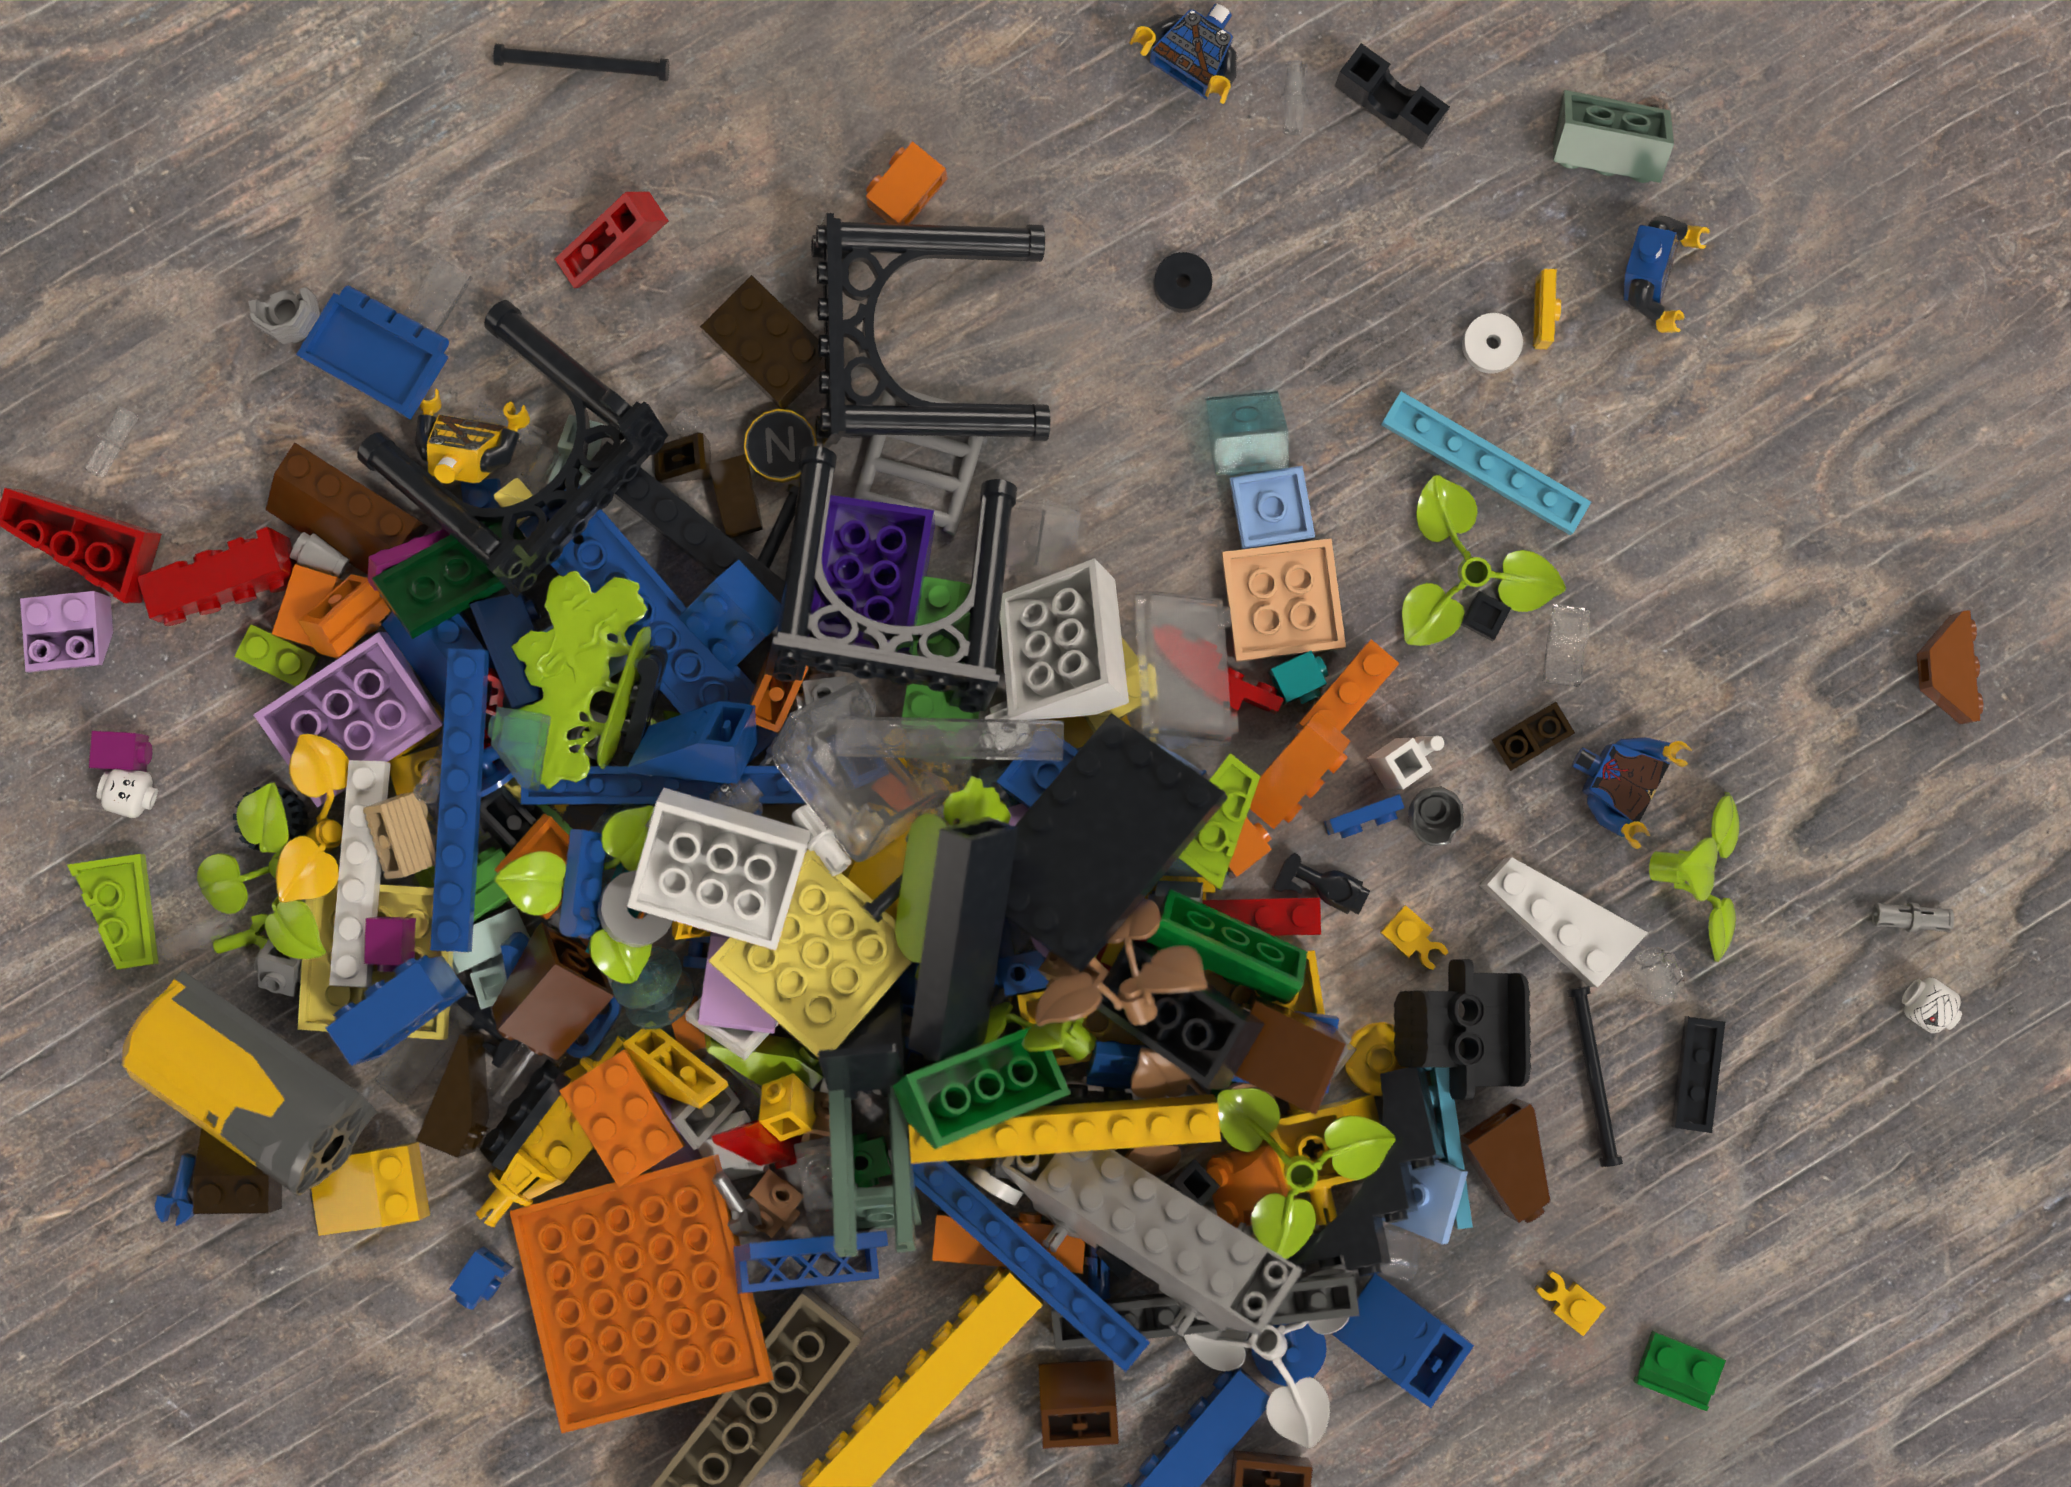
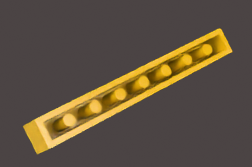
(1085, 1129)

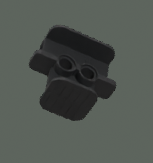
(1492, 1029)

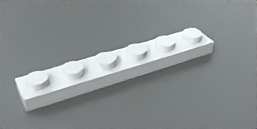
(358, 875)

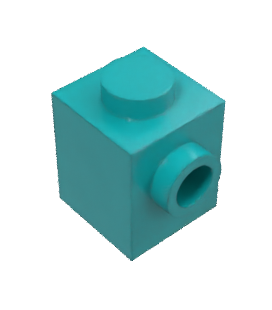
(1300, 678)

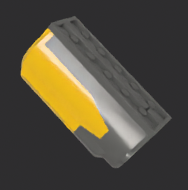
(244, 1085)

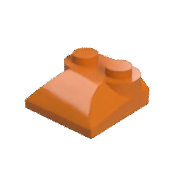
(1244, 1181)

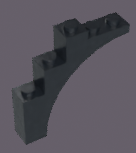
(1387, 1192)

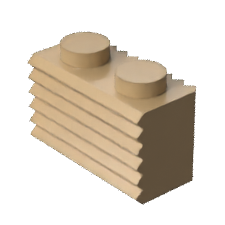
(401, 835)

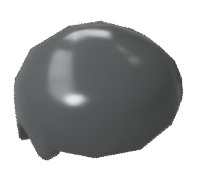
(1435, 815)

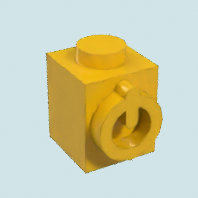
(787, 1107)

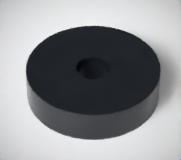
(1188, 266)

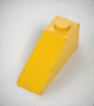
(673, 1068)

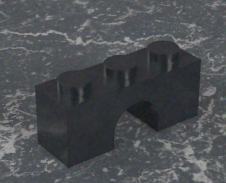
(1407, 111)

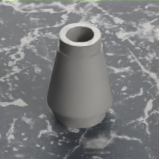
(318, 555)

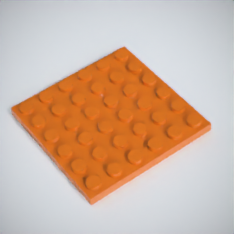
(639, 1296)

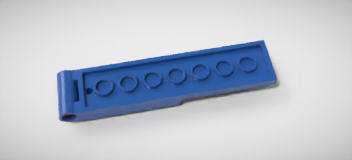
(692, 672)

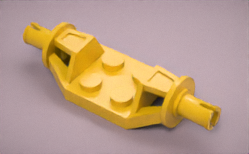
(549, 1152)

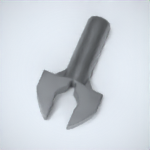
(744, 1212)

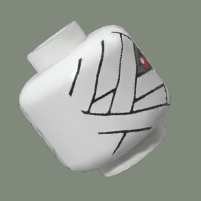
(1932, 1005)

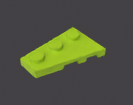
(1215, 844)
(122, 906)

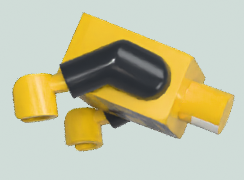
(466, 447)

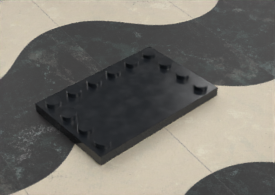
(1103, 840)

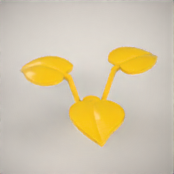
(304, 863)

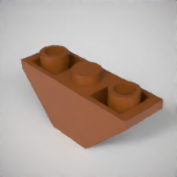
(1951, 669)

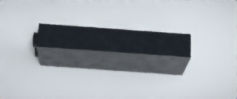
(962, 937)

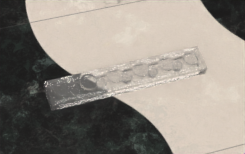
(949, 738)

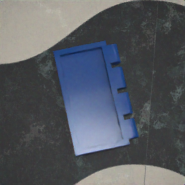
(375, 350)

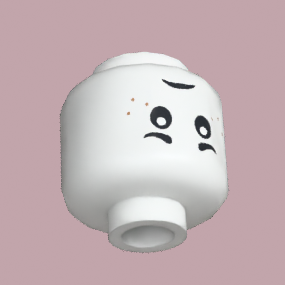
(126, 792)

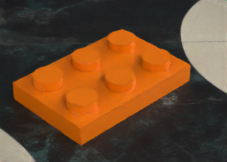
(622, 1118)

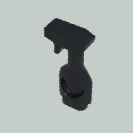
(1332, 886)
(485, 1021)

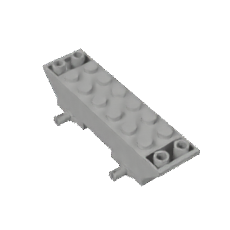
(1180, 1245)

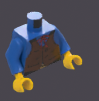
(1625, 781)

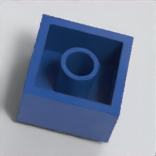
(733, 615)

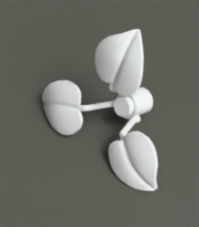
(1293, 1411)

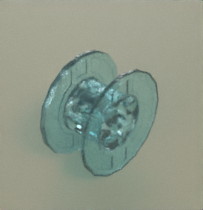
(659, 993)

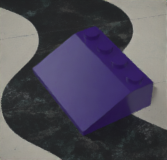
(875, 562)

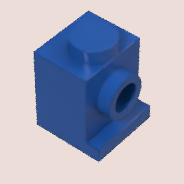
(479, 1278)

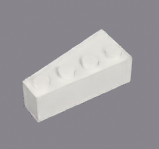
(1567, 924)

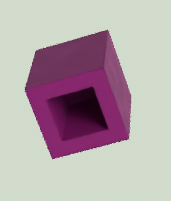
(119, 751)
(389, 941)

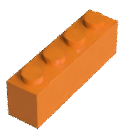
(956, 1245)

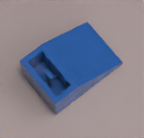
(699, 744)
(1404, 1341)

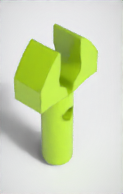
(244, 938)

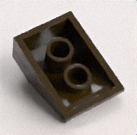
(460, 1104)
(230, 1183)

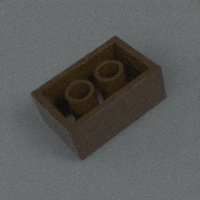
(765, 342)

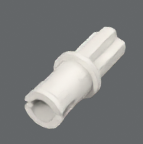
(821, 841)

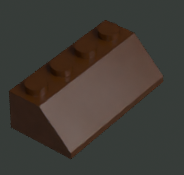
(337, 508)

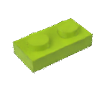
(276, 656)

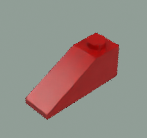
(611, 237)
(758, 1145)

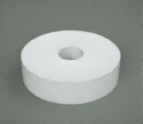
(1497, 327)
(999, 1187)

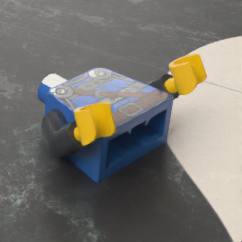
(1193, 50)
(1651, 267)

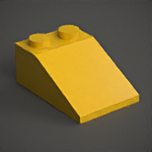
(372, 1191)

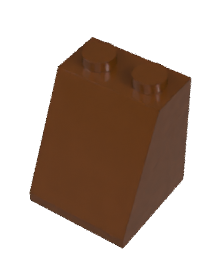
(551, 994)
(1291, 1054)
(1510, 1160)

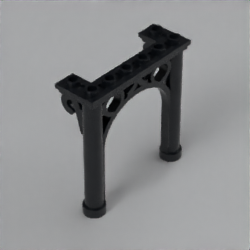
(917, 417)
(520, 561)
(793, 649)

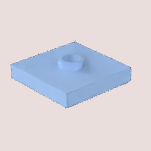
(1272, 508)
(1437, 1200)

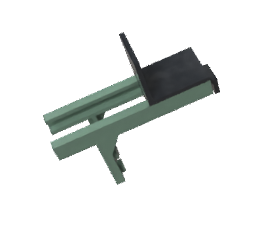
(865, 1062)

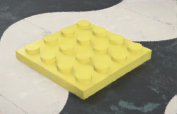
(827, 963)
(320, 1001)

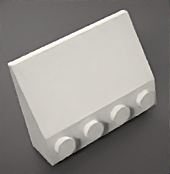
(1063, 645)
(718, 868)

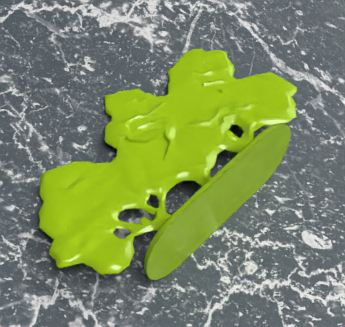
(574, 666)
(920, 858)

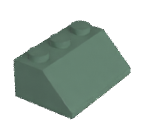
(1613, 137)

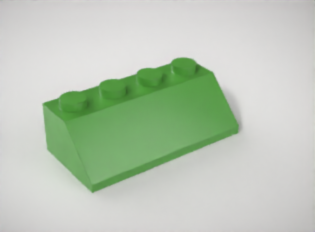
(937, 601)

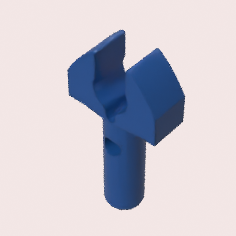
(178, 1193)

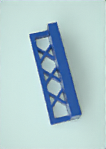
(801, 1247)

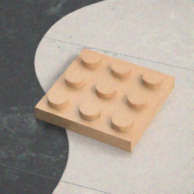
(1283, 600)

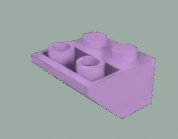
(66, 630)

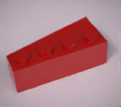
(90, 543)
(218, 577)

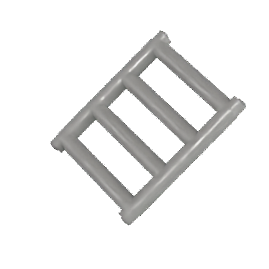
(959, 485)

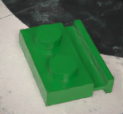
(1679, 1370)

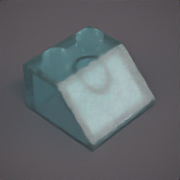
(1247, 433)

